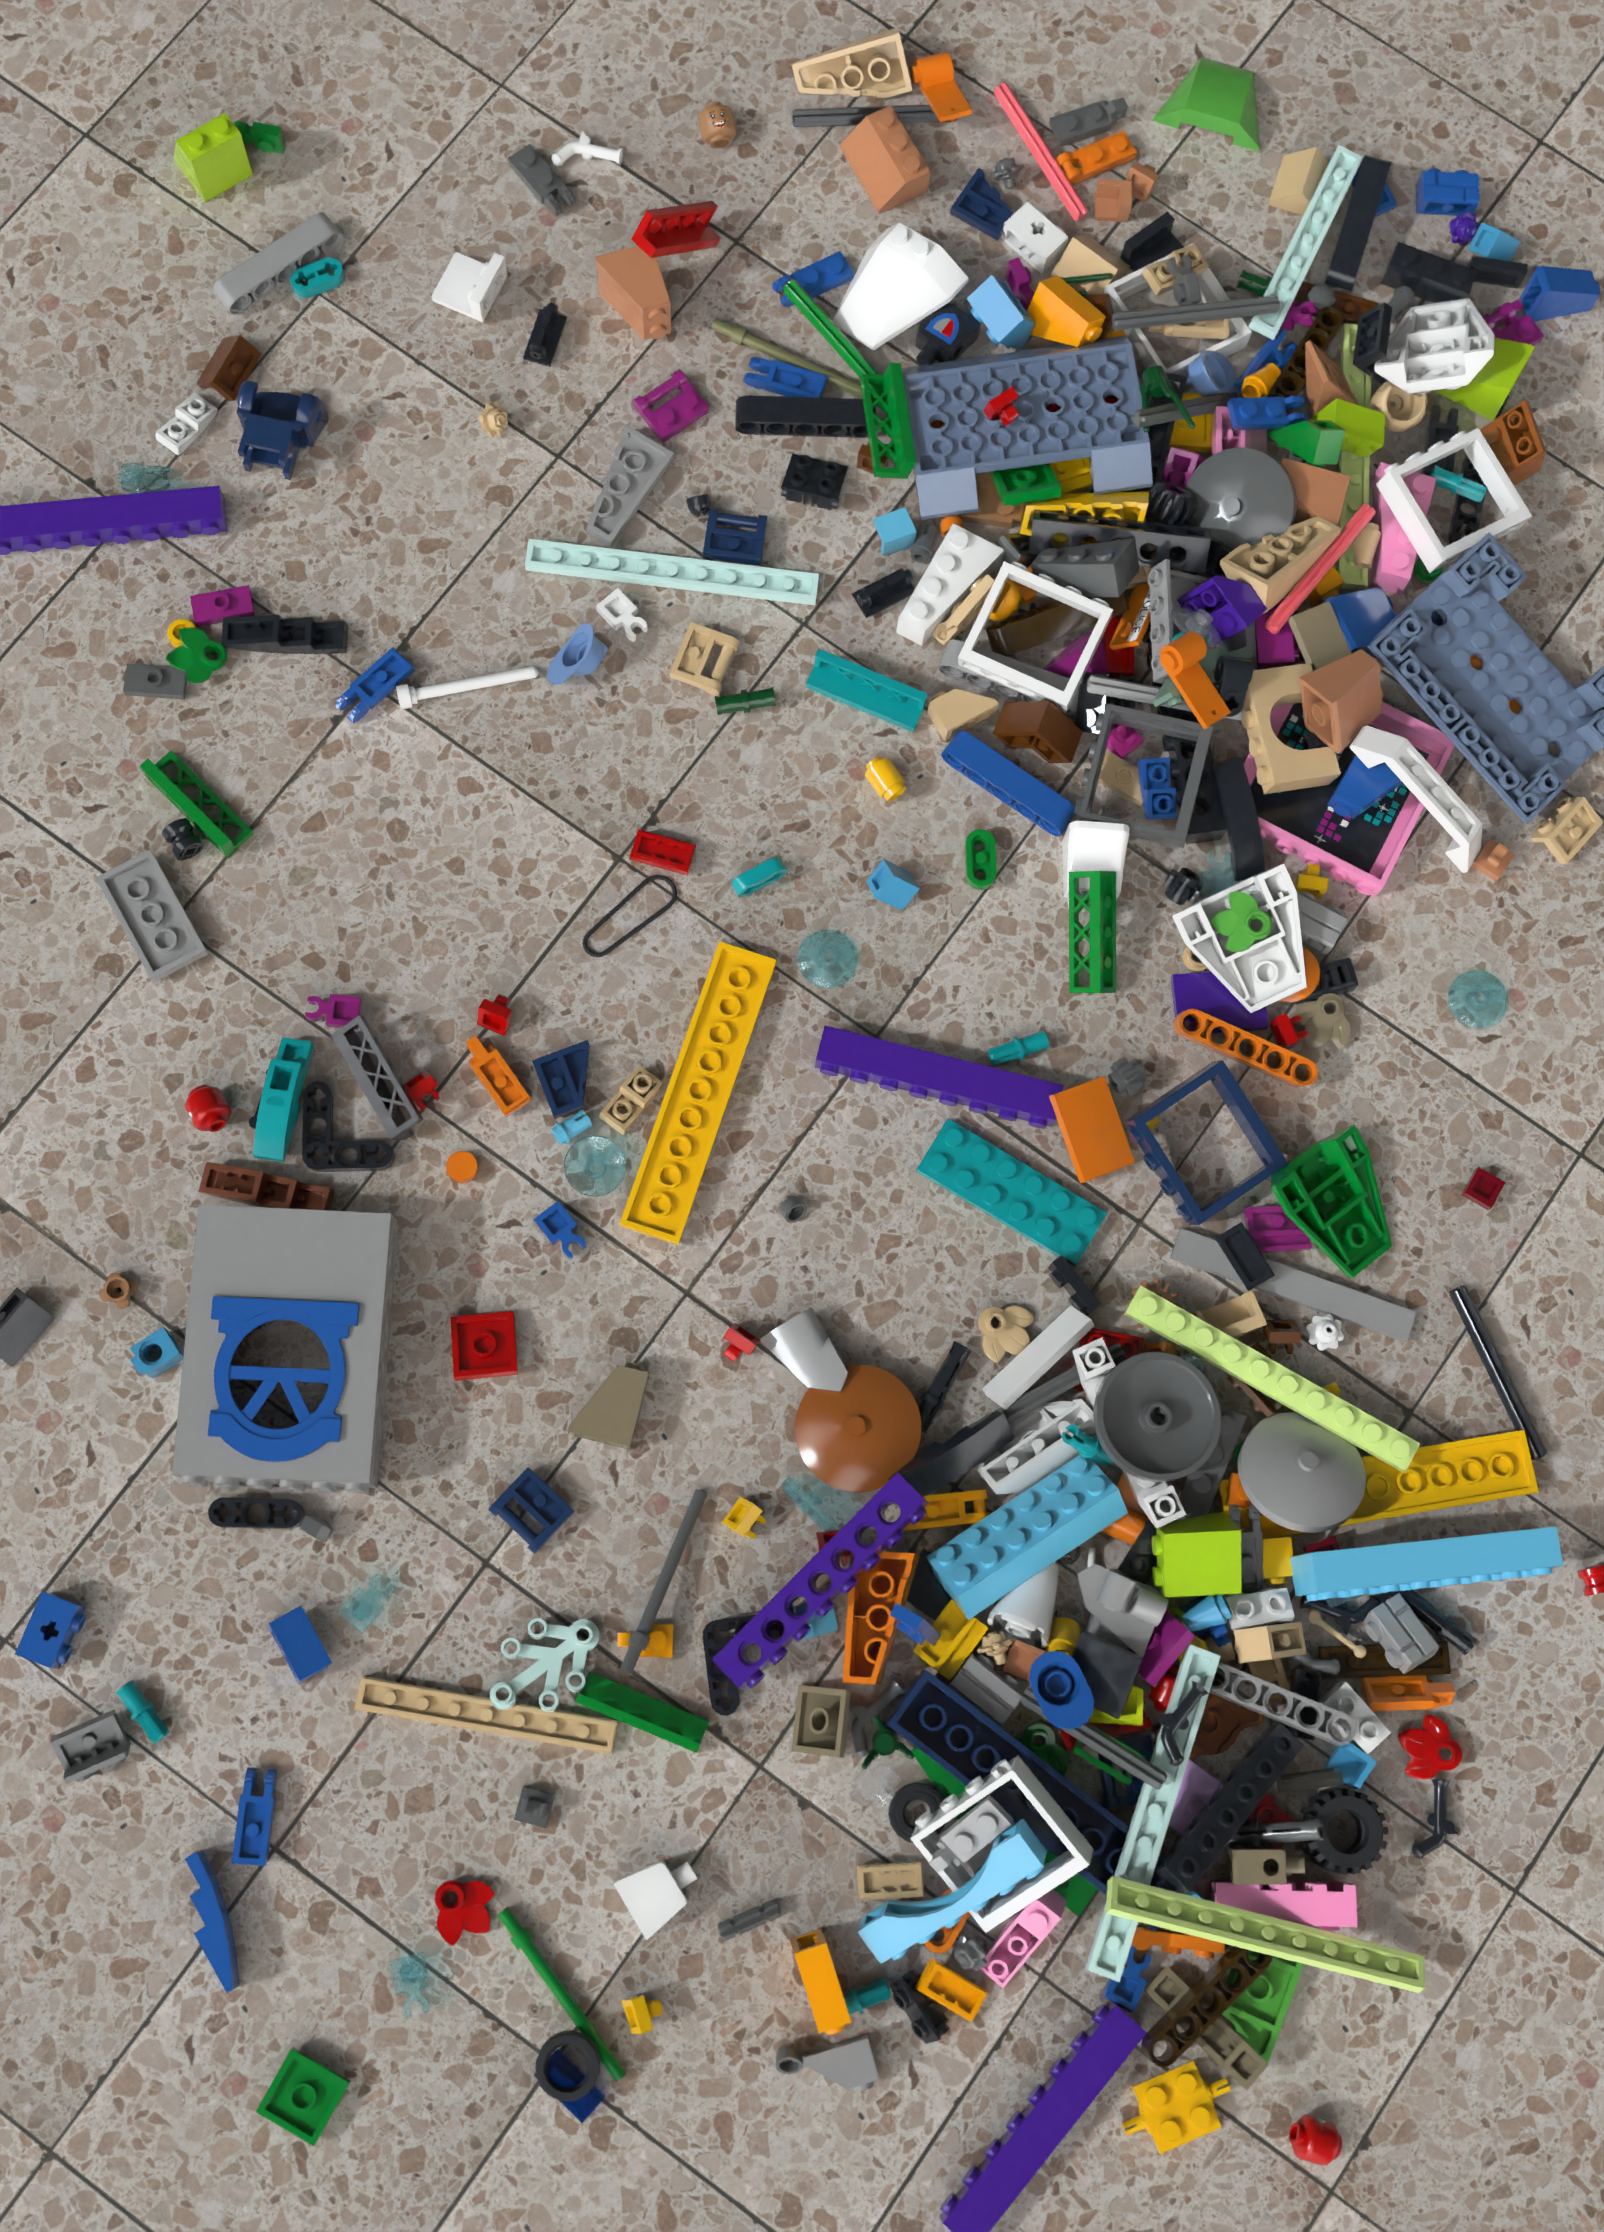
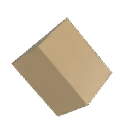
(1298, 180)
(1088, 257)

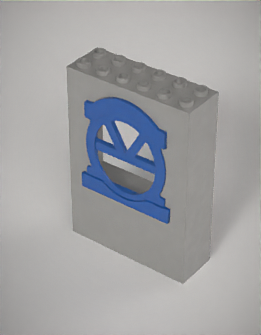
(304, 1268)

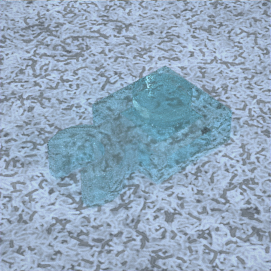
(1217, 879)
(363, 1606)
(409, 1977)

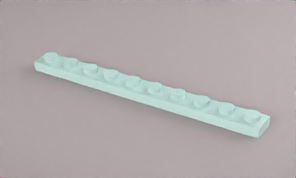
(671, 572)
(1152, 1816)

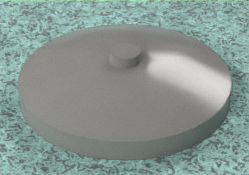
(1301, 1473)

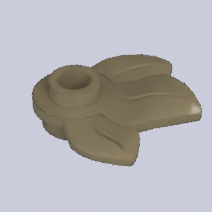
(1322, 1025)

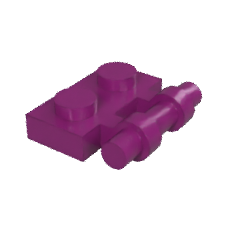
(1516, 329)

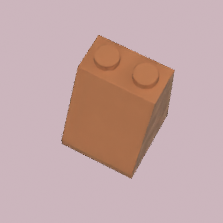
(635, 290)
(1317, 491)
(1342, 698)

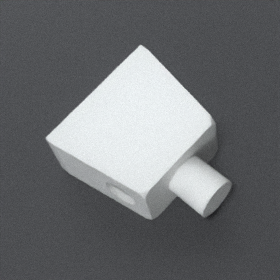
(655, 1894)

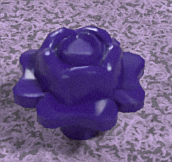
(1463, 228)

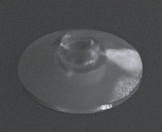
(1199, 622)

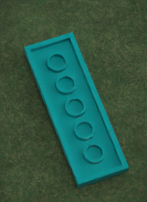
(1011, 1192)

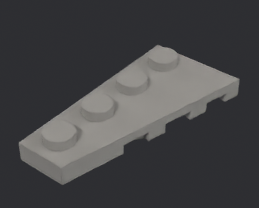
(632, 476)

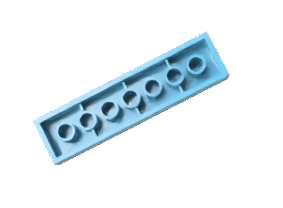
(1426, 1564)

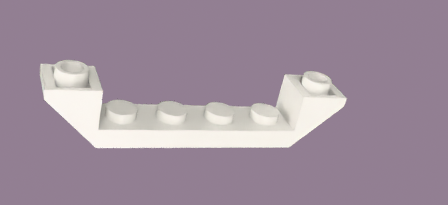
(1379, 746)
(1155, 1498)

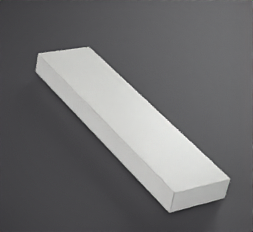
(1038, 1357)

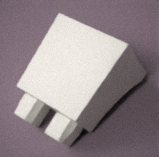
(1094, 848)

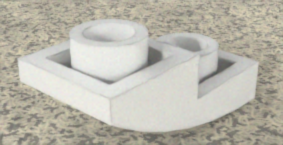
(190, 421)

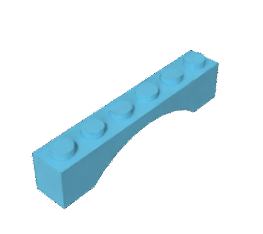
(899, 1924)

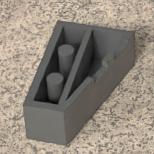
(1093, 569)

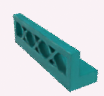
(866, 690)

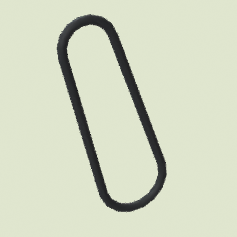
(635, 930)

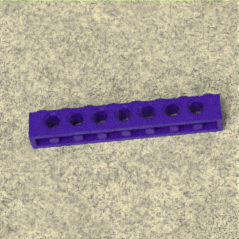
(733, 1656)

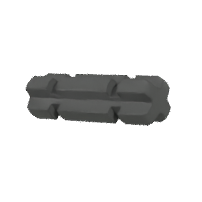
(749, 1920)

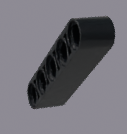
(1358, 223)
(801, 416)

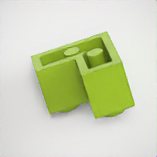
(1362, 426)

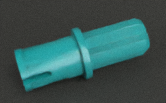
(1458, 484)
(1018, 1048)
(1087, 1445)
(142, 1711)
(867, 1996)

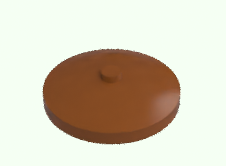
(860, 1433)

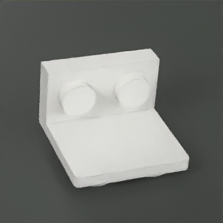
(471, 285)

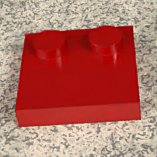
(484, 1345)

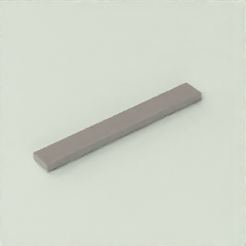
(1301, 1288)

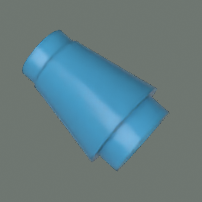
(1208, 1613)

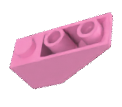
(1022, 1936)

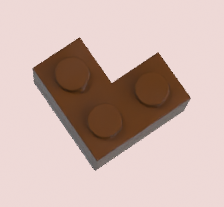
(1038, 727)

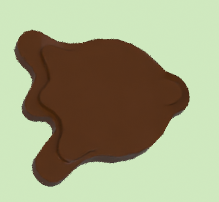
(1221, 1724)

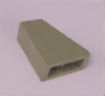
(614, 1408)

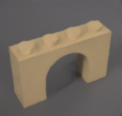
(1277, 764)

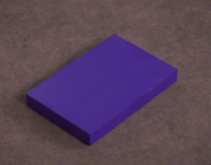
(1210, 996)

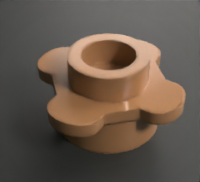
(109, 1290)

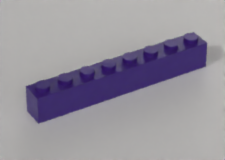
(112, 519)
(936, 1076)
(1043, 2123)

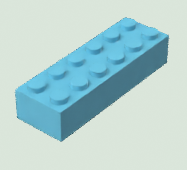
(1026, 1535)

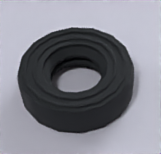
(900, 1801)

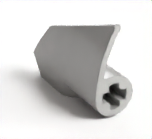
(808, 1352)
(1122, 1605)

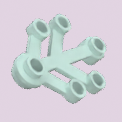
(548, 1661)

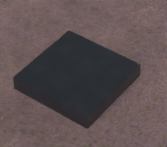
(1108, 1671)

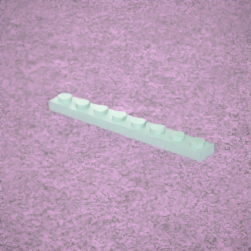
(1308, 238)

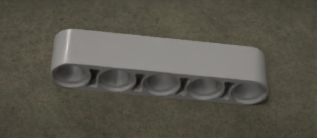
(276, 263)
(950, 668)
(1290, 1715)

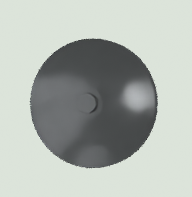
(1242, 496)
(1157, 1417)

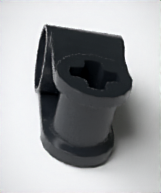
(1232, 681)

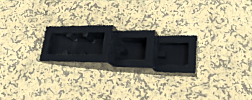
(284, 636)
(957, 1455)

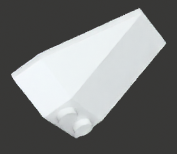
(897, 286)
(1437, 347)
(1271, 965)

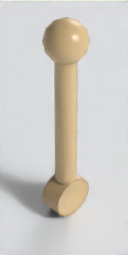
(1315, 1618)

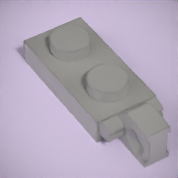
(970, 1834)

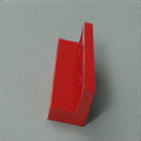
(677, 229)

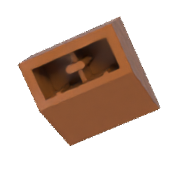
(1516, 442)

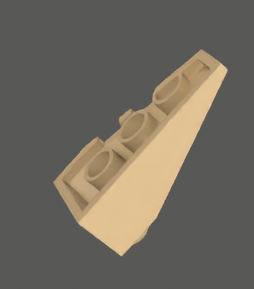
(860, 68)
(1280, 561)

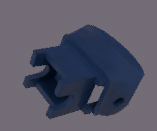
(277, 426)

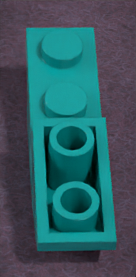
(280, 1098)

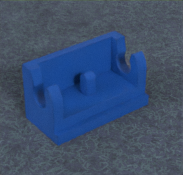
(299, 1644)

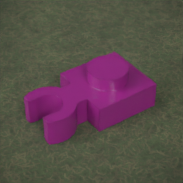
(1019, 280)
(1299, 314)
(337, 1011)

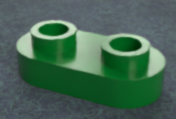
(980, 861)

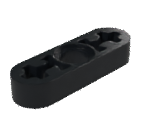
(233, 1504)

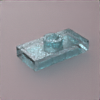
(808, 1503)

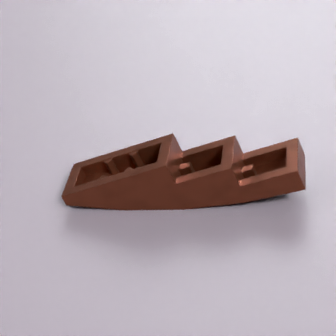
(261, 1189)

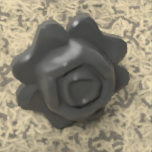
(1006, 170)
(970, 1952)

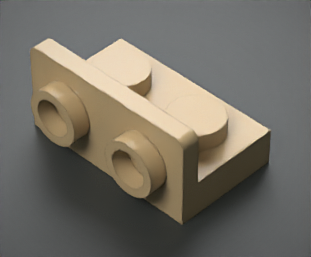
(1567, 828)

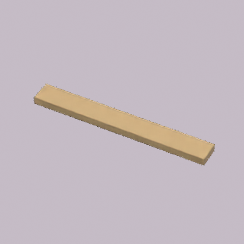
(480, 1715)

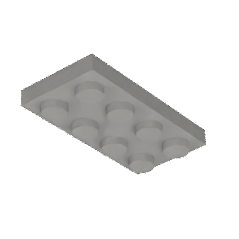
(151, 916)

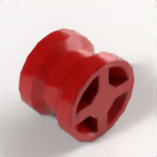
(1593, 1579)

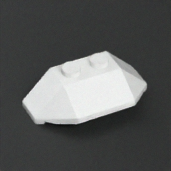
(1036, 1446)

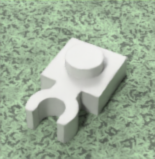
(620, 612)

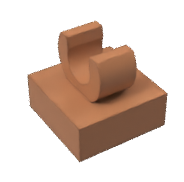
(1143, 180)
(1493, 859)

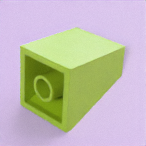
(213, 157)
(1494, 381)
(1198, 1556)

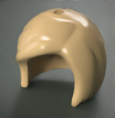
(1406, 410)

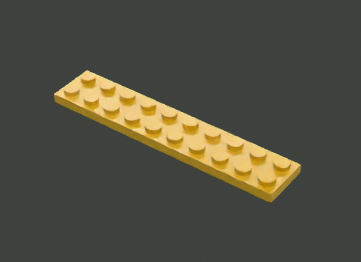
(698, 1093)
(1435, 1480)

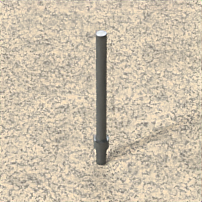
(639, 1639)

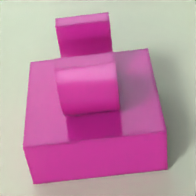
(1123, 741)

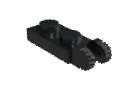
(1441, 432)

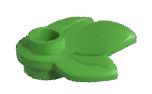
(1237, 922)

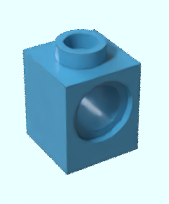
(170, 1353)

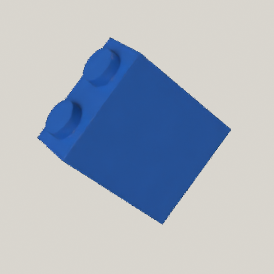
(1362, 616)

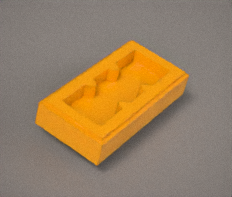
(951, 1989)

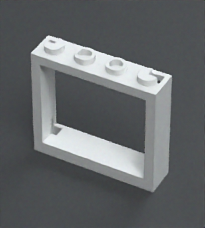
(1210, 292)
(1414, 521)
(1014, 679)
(1027, 1890)

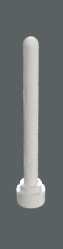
(410, 695)

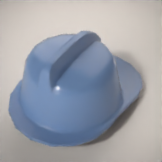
(1211, 374)
(578, 656)

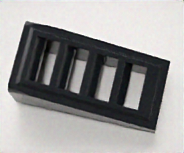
(1348, 975)

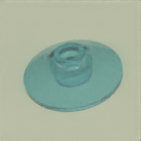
(825, 972)
(1466, 1005)
(591, 1151)

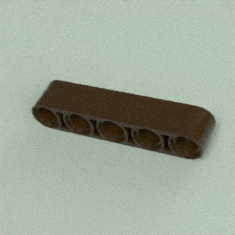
(1320, 334)
(1044, 625)
(1191, 2006)

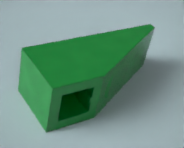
(1313, 441)

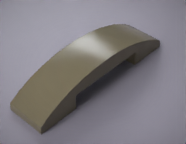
(1218, 2040)

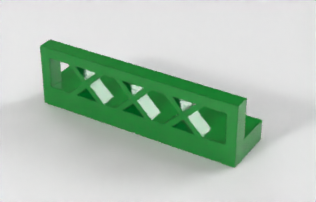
(897, 419)
(188, 806)
(1102, 931)
(642, 1712)

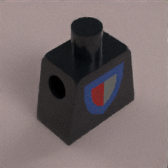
(945, 335)

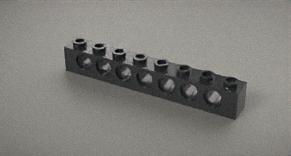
(1210, 824)

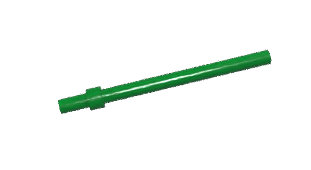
(522, 1939)

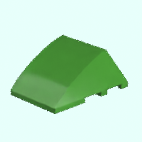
(1215, 99)

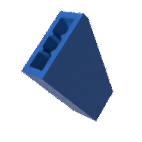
(1559, 292)
(1362, 787)

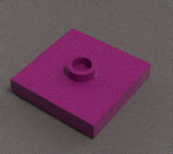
(1164, 1647)

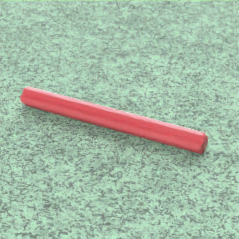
(1040, 152)
(1319, 569)

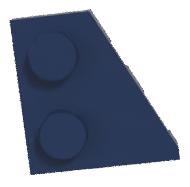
(981, 207)
(564, 1078)

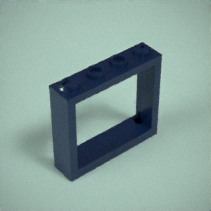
(1244, 1116)

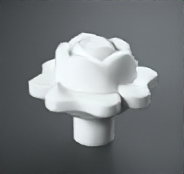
(1325, 1332)

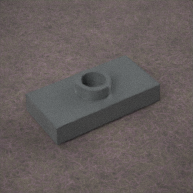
(155, 681)

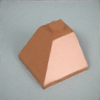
(1324, 379)

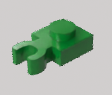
(264, 136)

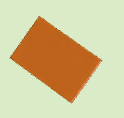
(1092, 1129)

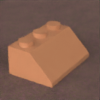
(886, 160)

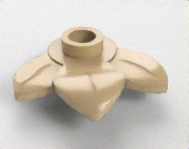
(1008, 1335)

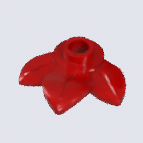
(1425, 1747)
(466, 1913)

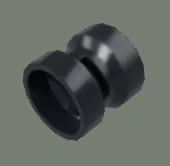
(181, 836)

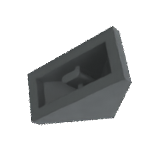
(1016, 549)

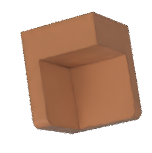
(1113, 200)
(1020, 1659)

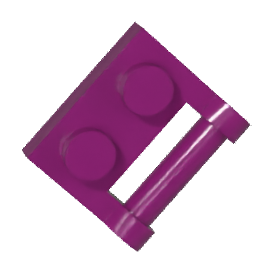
(674, 414)

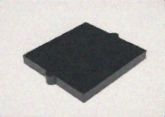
(926, 1591)

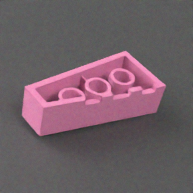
(1395, 552)
(1304, 1902)

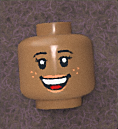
(717, 125)

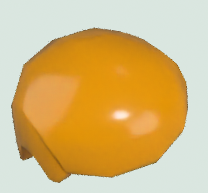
(1007, 601)

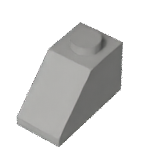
(845, 2063)

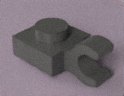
(1186, 286)

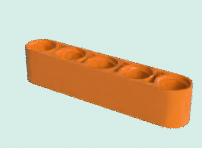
(1259, 1048)

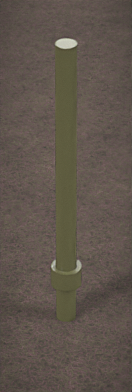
(741, 336)

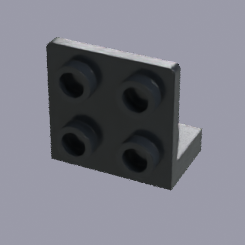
(1372, 339)

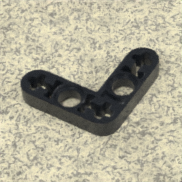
(324, 1141)
(712, 1650)

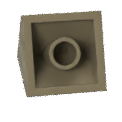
(1319, 635)
(821, 1721)

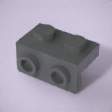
(91, 1747)

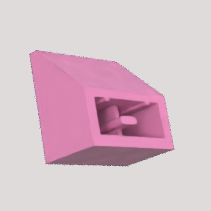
(1225, 438)

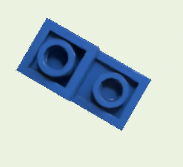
(1156, 788)

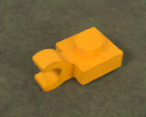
(660, 1641)

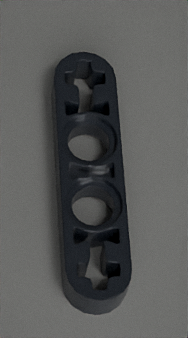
(1458, 516)

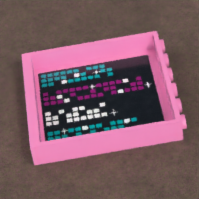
(1347, 848)

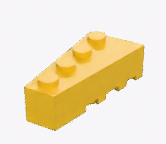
(1111, 505)

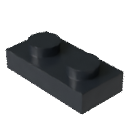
(1090, 706)
(1065, 1276)

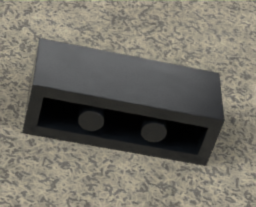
(1428, 275)

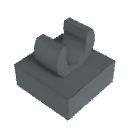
(534, 1807)

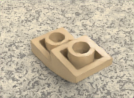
(1160, 278)
(631, 1100)

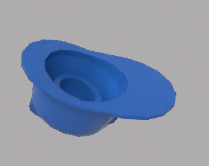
(1061, 1690)

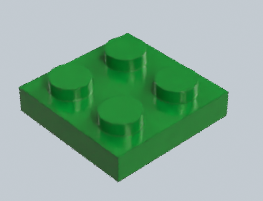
(1026, 484)
(303, 2096)

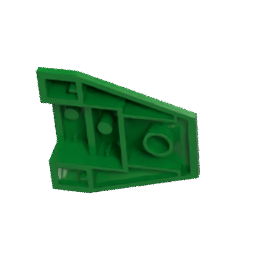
(1336, 1200)

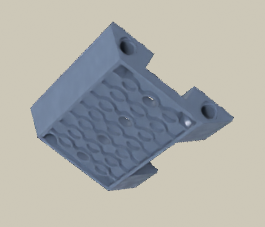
(1041, 376)
(1474, 703)

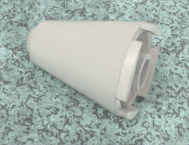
(1029, 1608)

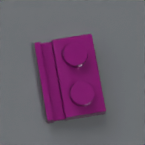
(1274, 1230)

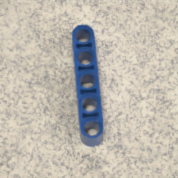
(1009, 783)

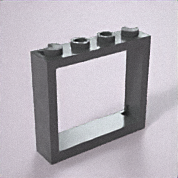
(1157, 724)

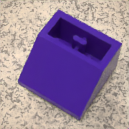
(1229, 603)

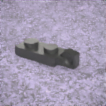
(1087, 121)

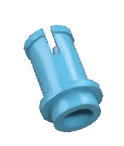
(571, 1127)

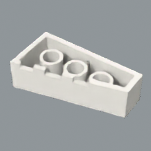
(947, 581)

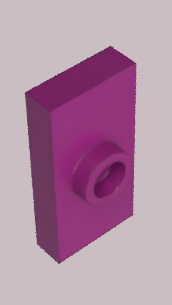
(216, 605)

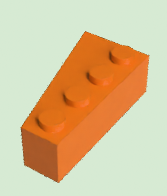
(869, 1622)

